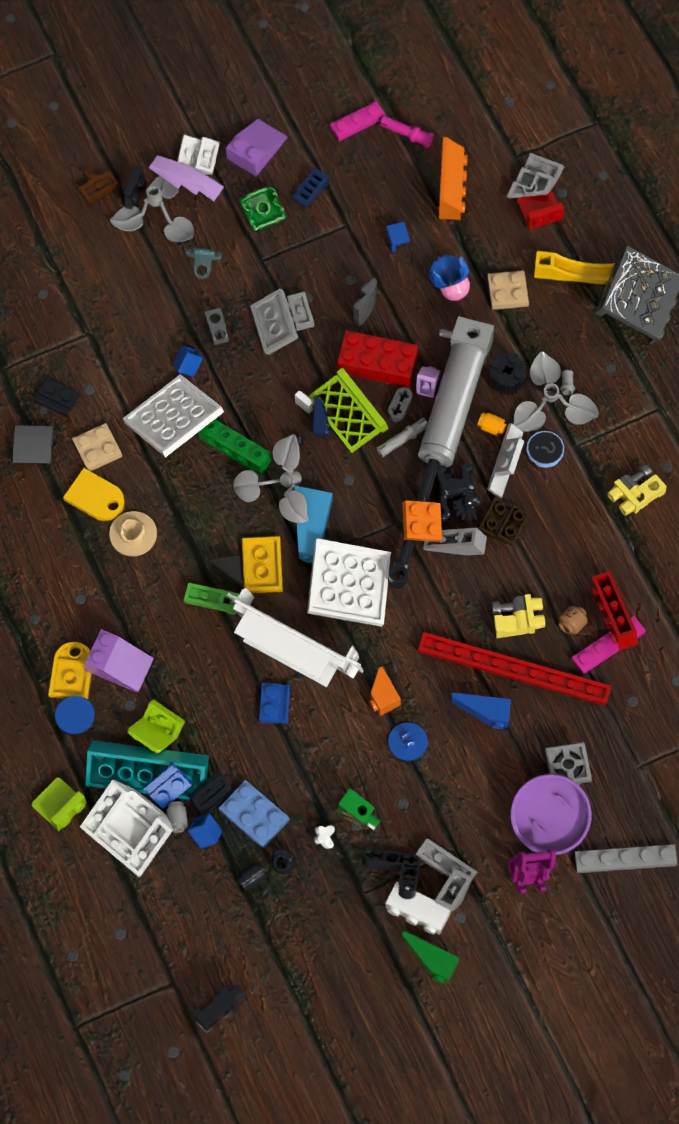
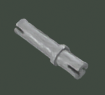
(409, 433)

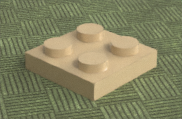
(508, 290)
(97, 447)

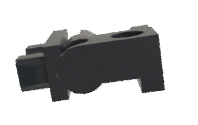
(220, 1008)

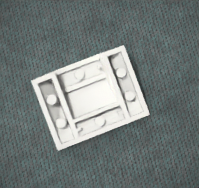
(128, 826)

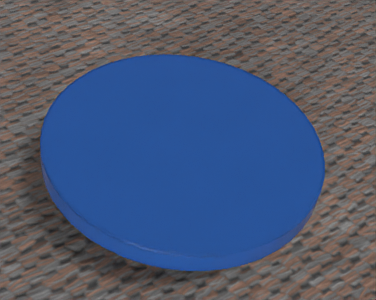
(74, 715)
(407, 741)

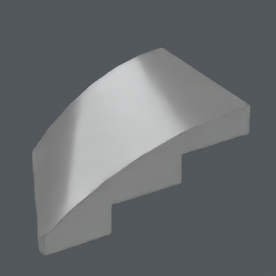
(536, 177)

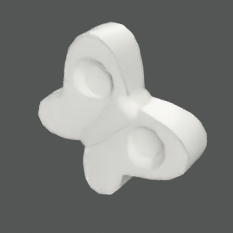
(323, 836)

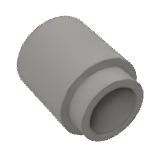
(177, 816)

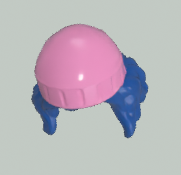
(450, 276)

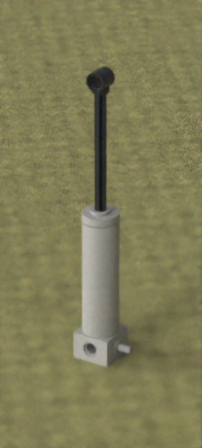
(468, 353)

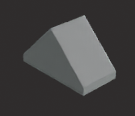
(454, 890)

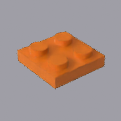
(422, 521)

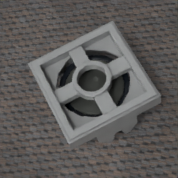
(568, 763)

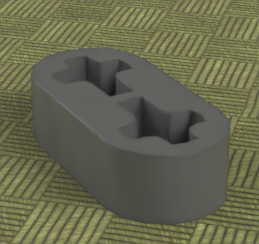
(403, 405)

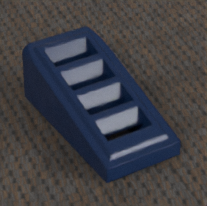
(317, 178)
(320, 420)

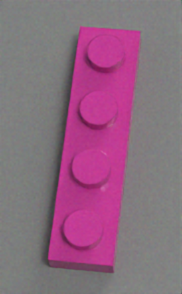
(600, 650)

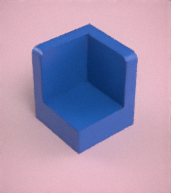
(397, 235)
(187, 361)
(205, 830)

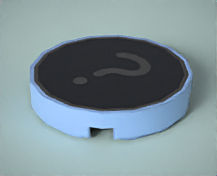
(545, 449)

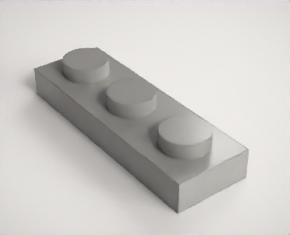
(442, 860)

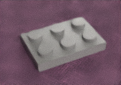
(274, 321)

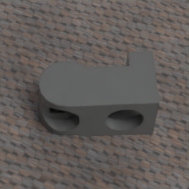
(216, 326)

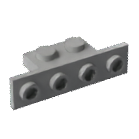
(506, 460)

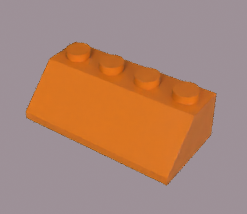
(451, 180)

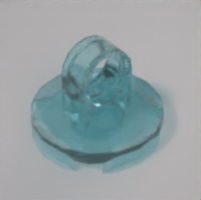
(203, 257)

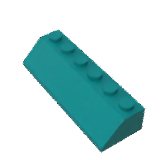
(139, 765)

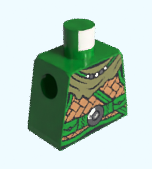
(349, 808)

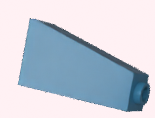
(318, 511)

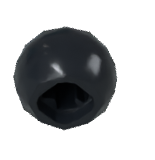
(283, 861)

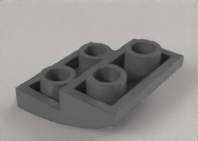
(363, 306)
(33, 444)

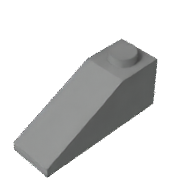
(459, 541)

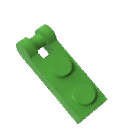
(209, 598)

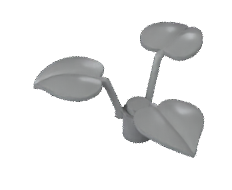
(130, 220)
(547, 371)
(294, 504)

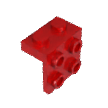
(540, 210)

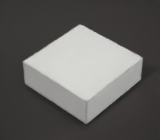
(304, 402)

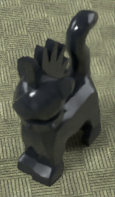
(457, 488)

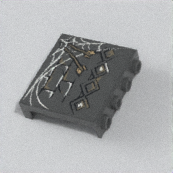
(640, 293)

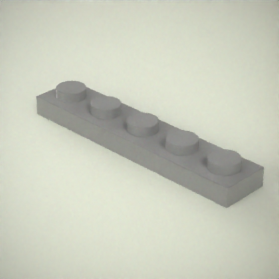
(625, 858)

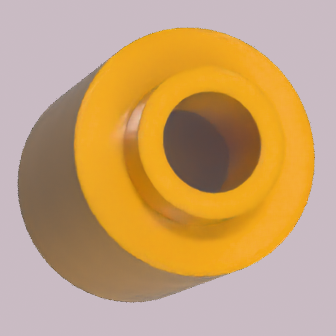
(492, 424)

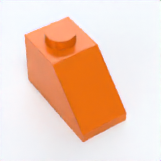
(383, 694)

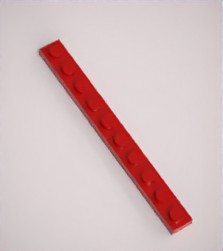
(514, 668)

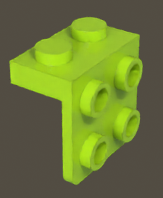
(157, 727)
(59, 803)

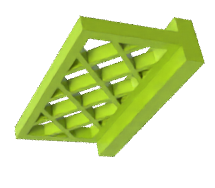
(363, 405)

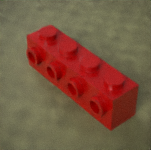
(615, 611)

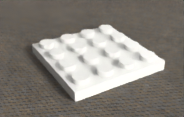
(173, 415)
(349, 582)

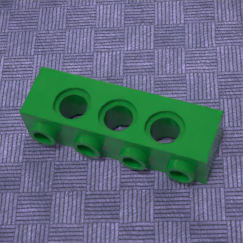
(235, 446)

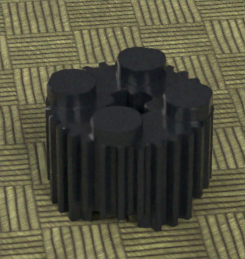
(507, 373)

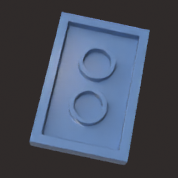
(254, 814)

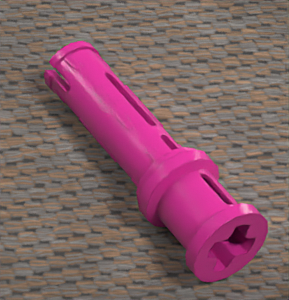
(413, 134)

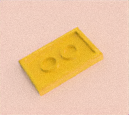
(262, 564)

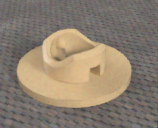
(133, 533)

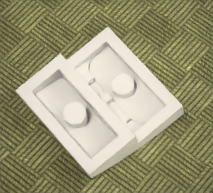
(198, 153)

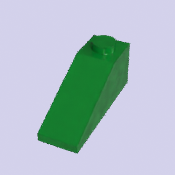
(434, 960)

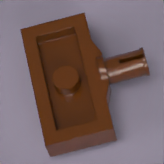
(98, 185)

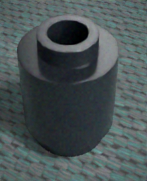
(251, 876)

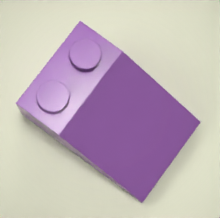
(254, 146)
(118, 661)

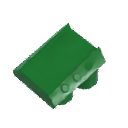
(262, 208)

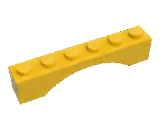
(555, 267)

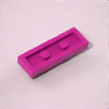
(357, 121)

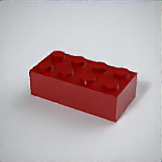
(378, 358)

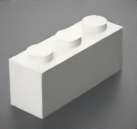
(418, 910)

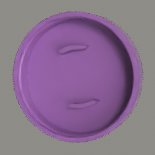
(551, 813)

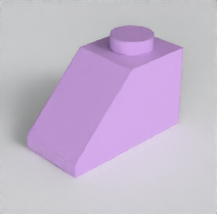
(428, 381)

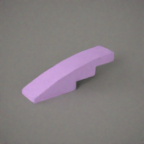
(180, 174)

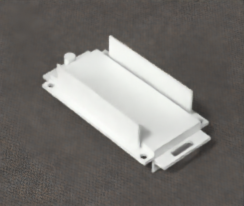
(290, 645)

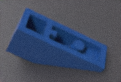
(489, 710)

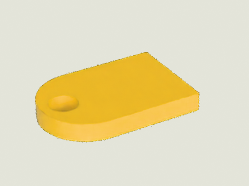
(94, 496)
(69, 672)

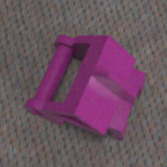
(531, 869)

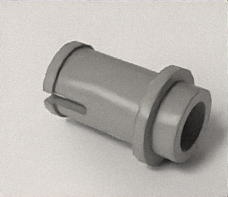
(567, 382)

